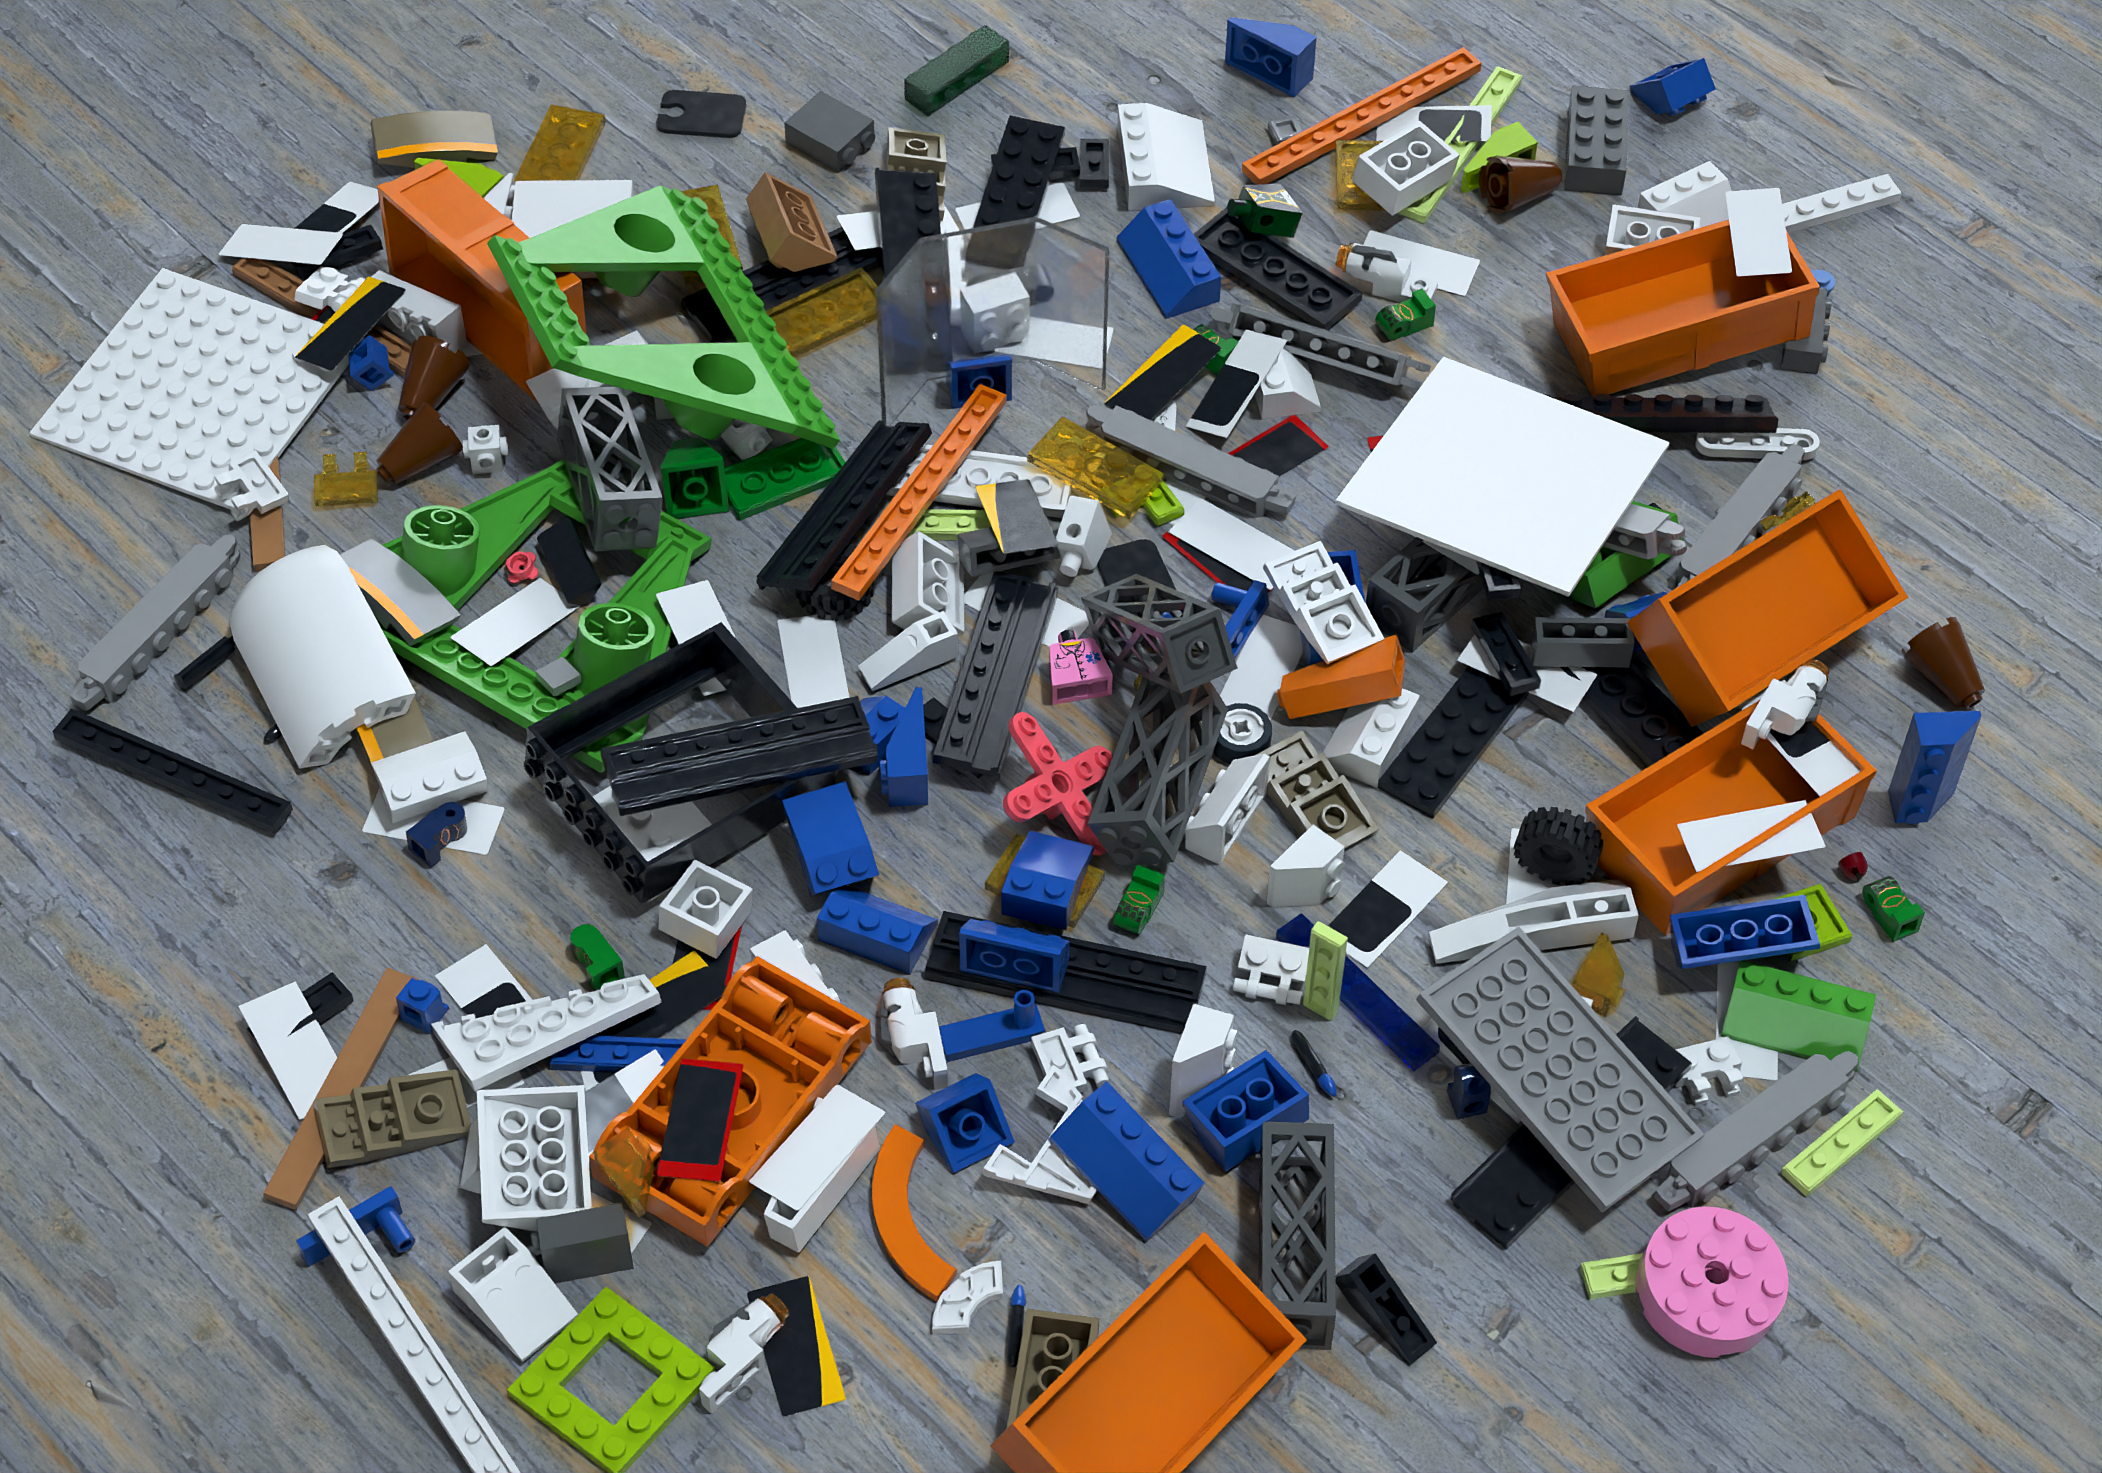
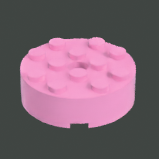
(1706, 1315)

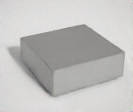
(1283, 129)
(558, 676)

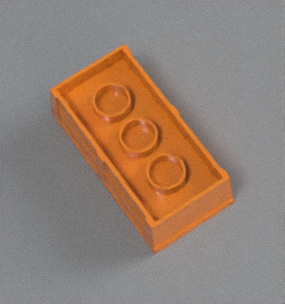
(439, 242)
(1674, 308)
(1766, 609)
(1703, 782)
(1158, 1375)

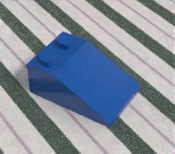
(1272, 53)
(905, 770)
(829, 839)
(1045, 880)

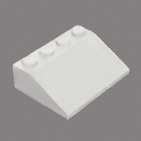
(1163, 157)
(532, 1154)

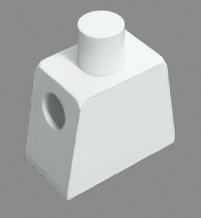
(1082, 535)

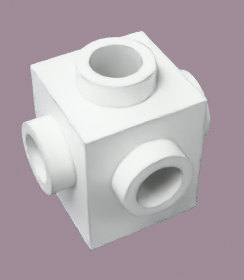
(746, 438)
(485, 449)

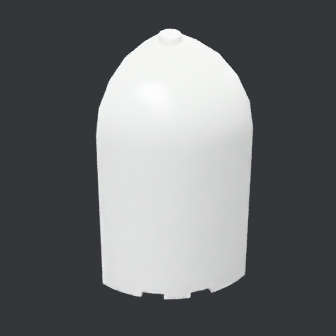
(317, 653)

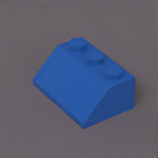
(874, 928)
(1013, 954)
(1233, 1108)

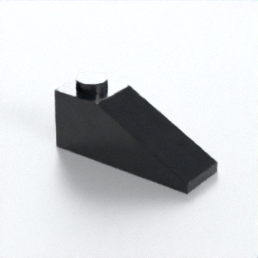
(1384, 1307)

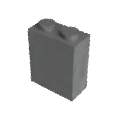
(829, 131)
(583, 1243)

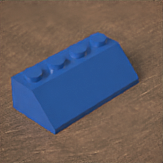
(1170, 260)
(1931, 763)
(1742, 932)
(1127, 1161)

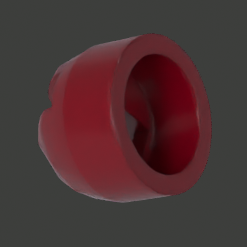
(1853, 864)

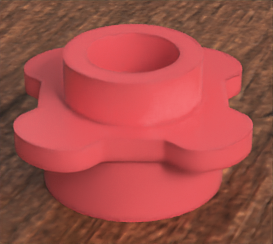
(519, 560)

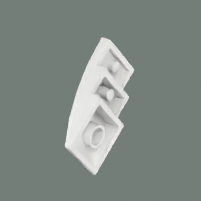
(1323, 602)

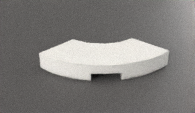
(966, 1296)

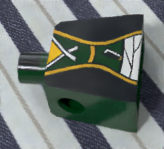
(1266, 210)

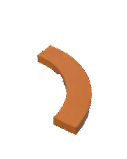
(894, 1218)

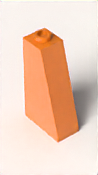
(1350, 681)

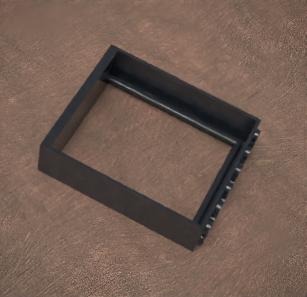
(626, 700)

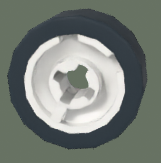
(1253, 730)

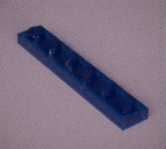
(1371, 1004)

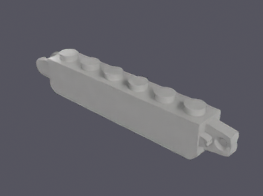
(1323, 345)
(1192, 462)
(1739, 520)
(1646, 534)
(154, 622)
(1756, 1129)

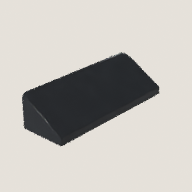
(569, 562)

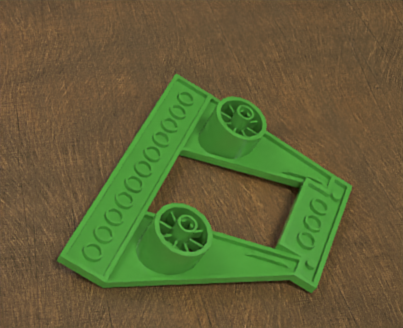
(699, 382)
(465, 547)

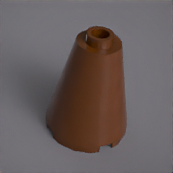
(1516, 181)
(430, 374)
(418, 446)
(1947, 662)

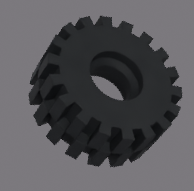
(830, 602)
(1558, 846)

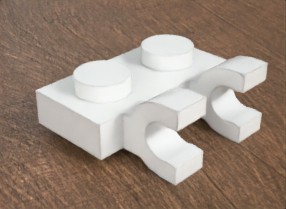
(258, 482)
(1710, 1061)

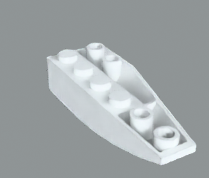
(1549, 918)

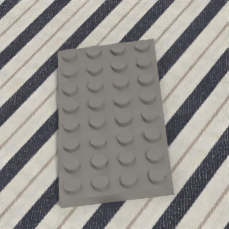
(1560, 1068)

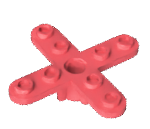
(1055, 784)

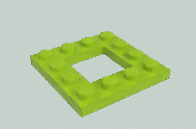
(619, 1445)

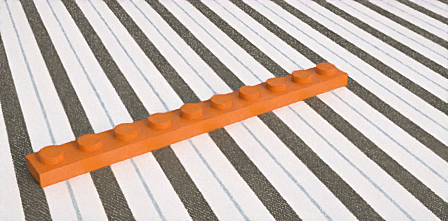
(1361, 117)
(918, 492)

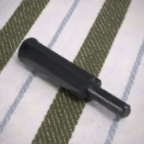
(205, 662)

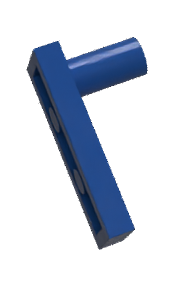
(1249, 610)
(993, 1030)
(377, 1211)

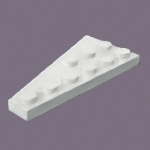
(532, 1030)

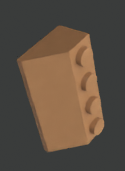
(789, 225)

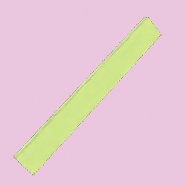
(1495, 92)

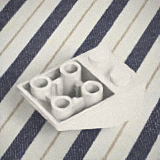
(512, 1294)

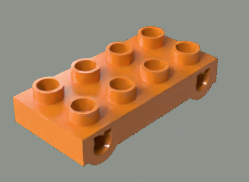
(791, 1051)

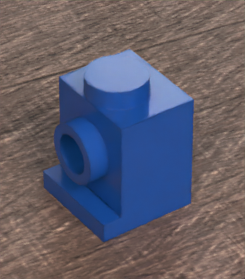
(370, 363)
(421, 998)

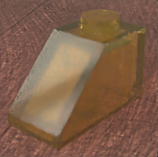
(1601, 977)
(628, 1167)

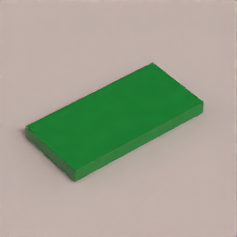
(780, 476)

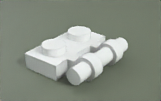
(325, 288)
(1275, 960)
(1059, 1050)

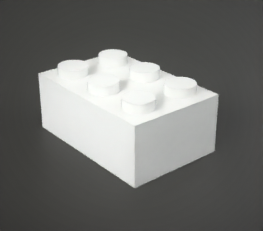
(1405, 167)

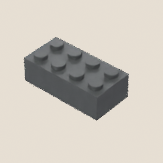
(1596, 140)

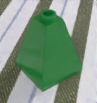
(694, 479)

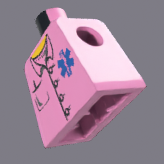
(1077, 669)

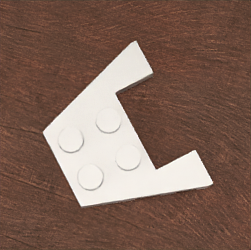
(1050, 1169)

